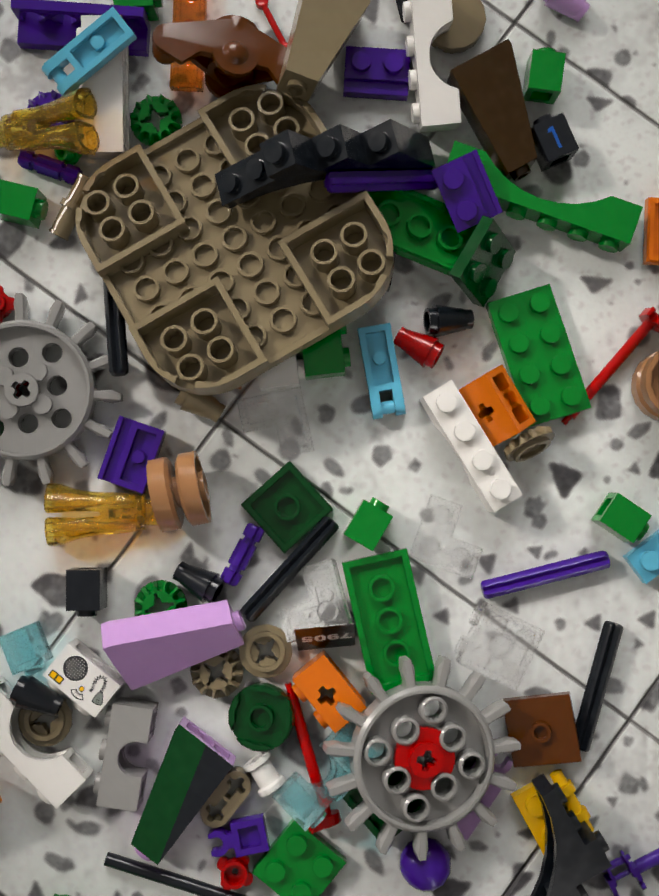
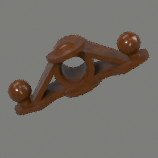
(225, 49)

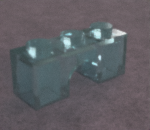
(306, 800)

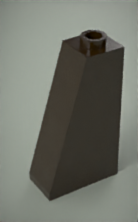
(496, 109)

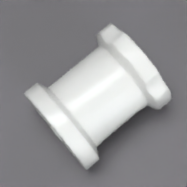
(264, 773)

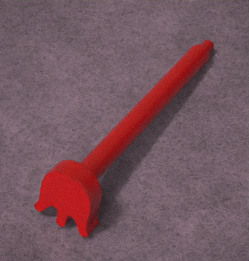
(650, 322)
(333, 815)

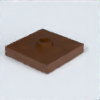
(544, 728)

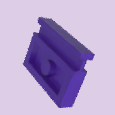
(376, 73)
(466, 190)
(129, 452)

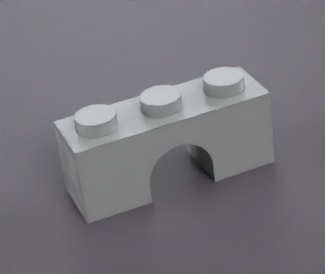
(120, 782)

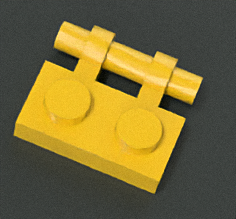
(531, 810)

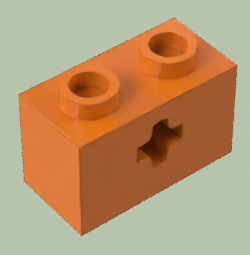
(497, 405)
(324, 672)

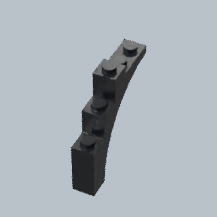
(297, 159)
(571, 848)

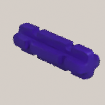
(48, 166)
(242, 554)

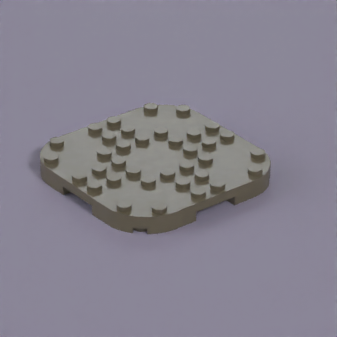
(237, 287)

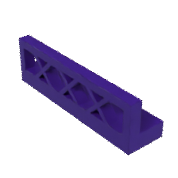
(54, 23)

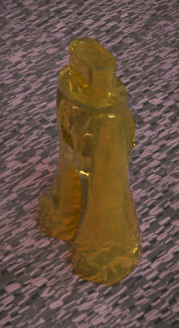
(31, 130)
(117, 510)

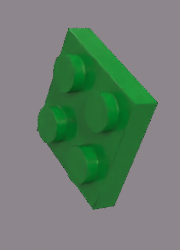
(299, 863)

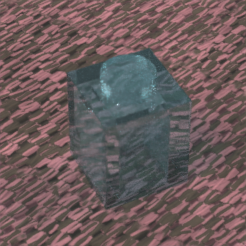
(26, 649)

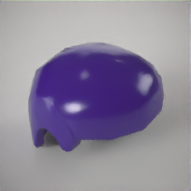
(426, 874)

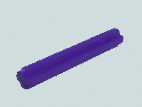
(379, 181)
(545, 574)

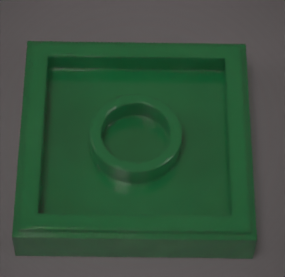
(287, 507)

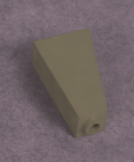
(315, 42)

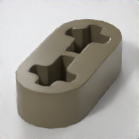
(232, 801)

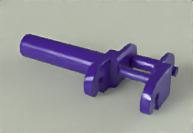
(634, 868)

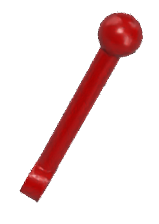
(263, 5)

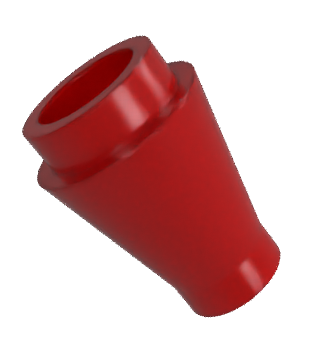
(421, 347)

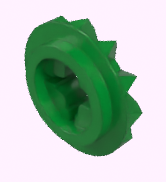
(146, 132)
(166, 592)

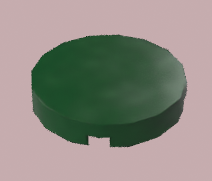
(261, 717)

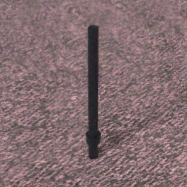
(165, 877)

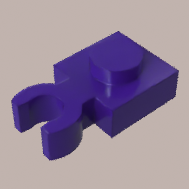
(246, 836)

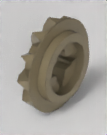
(529, 444)
(269, 665)
(219, 687)
(40, 733)

